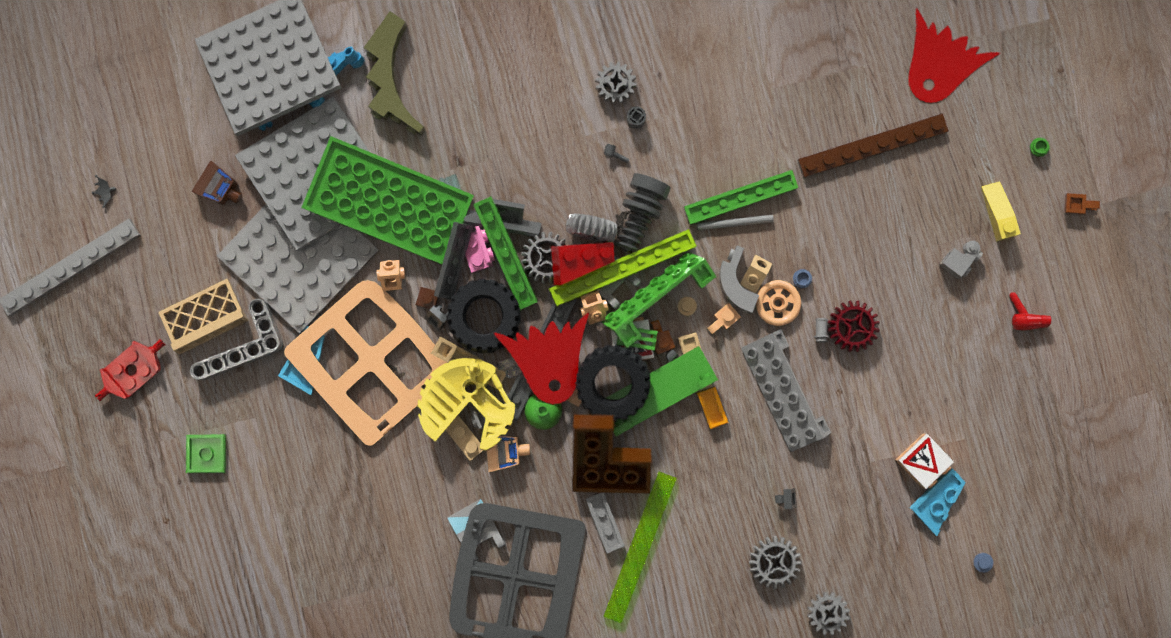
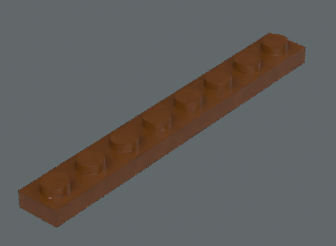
(873, 145)

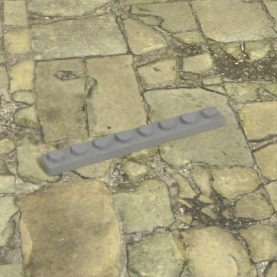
(69, 267)

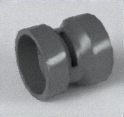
(636, 121)

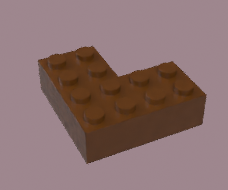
(603, 467)

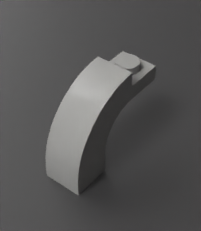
(732, 290)

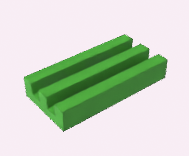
(645, 331)

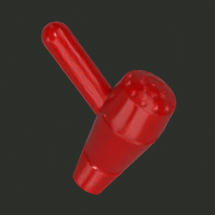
(1025, 321)

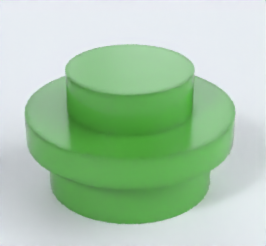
(1039, 147)

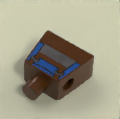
(217, 185)

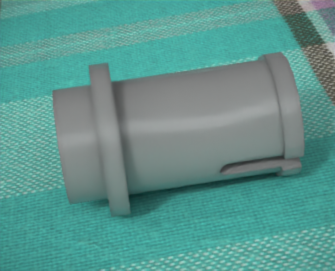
(821, 330)

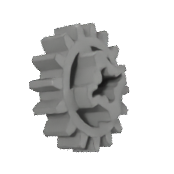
(622, 82)
(823, 619)

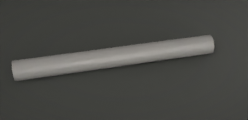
(735, 222)

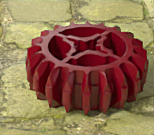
(845, 322)

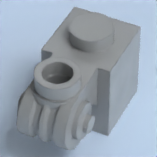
(958, 263)

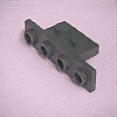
(512, 217)

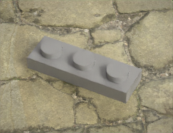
(605, 522)

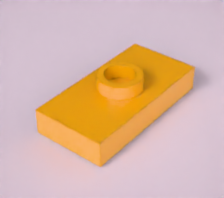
(712, 408)

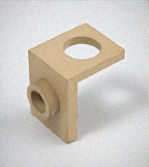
(755, 274)

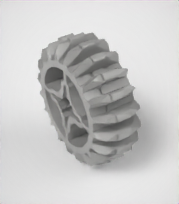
(591, 227)
(540, 264)
(769, 569)

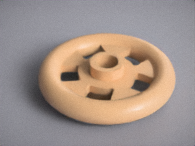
(787, 316)

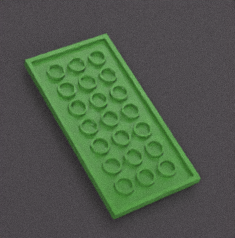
(385, 200)

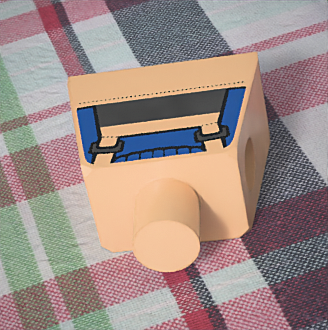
(506, 453)

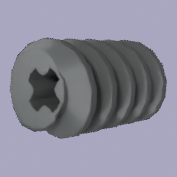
(632, 233)

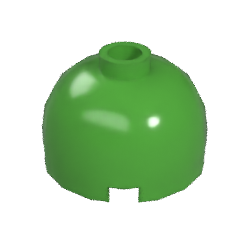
(542, 414)

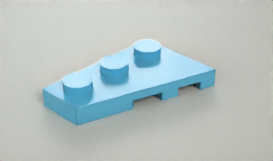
(294, 377)
(936, 502)

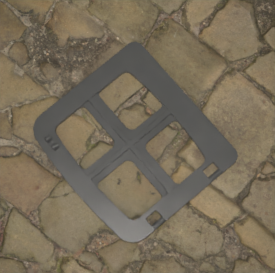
(514, 575)

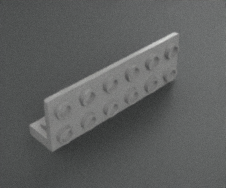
(783, 391)

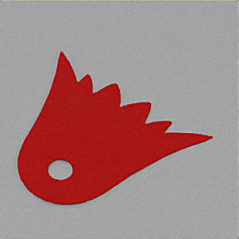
(941, 61)
(548, 358)

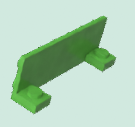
(621, 319)
(668, 386)

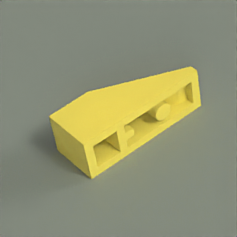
(1000, 212)

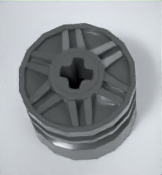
(646, 195)

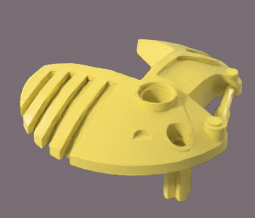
(447, 396)

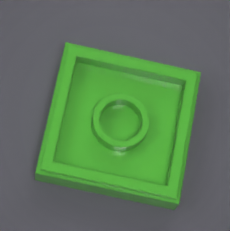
(206, 453)

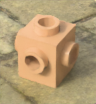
(391, 275)
(595, 306)

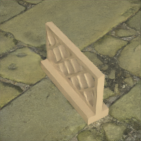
(208, 331)

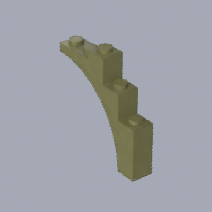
(383, 47)

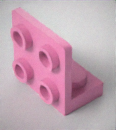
(477, 253)

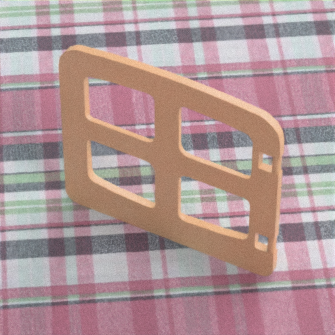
(370, 360)

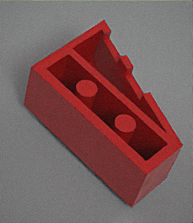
(580, 259)

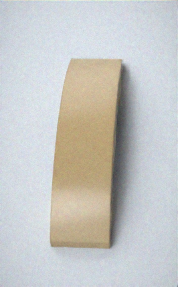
(448, 351)

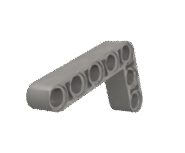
(245, 349)

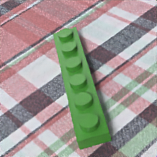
(741, 197)
(505, 252)

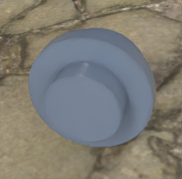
(802, 278)
(983, 562)

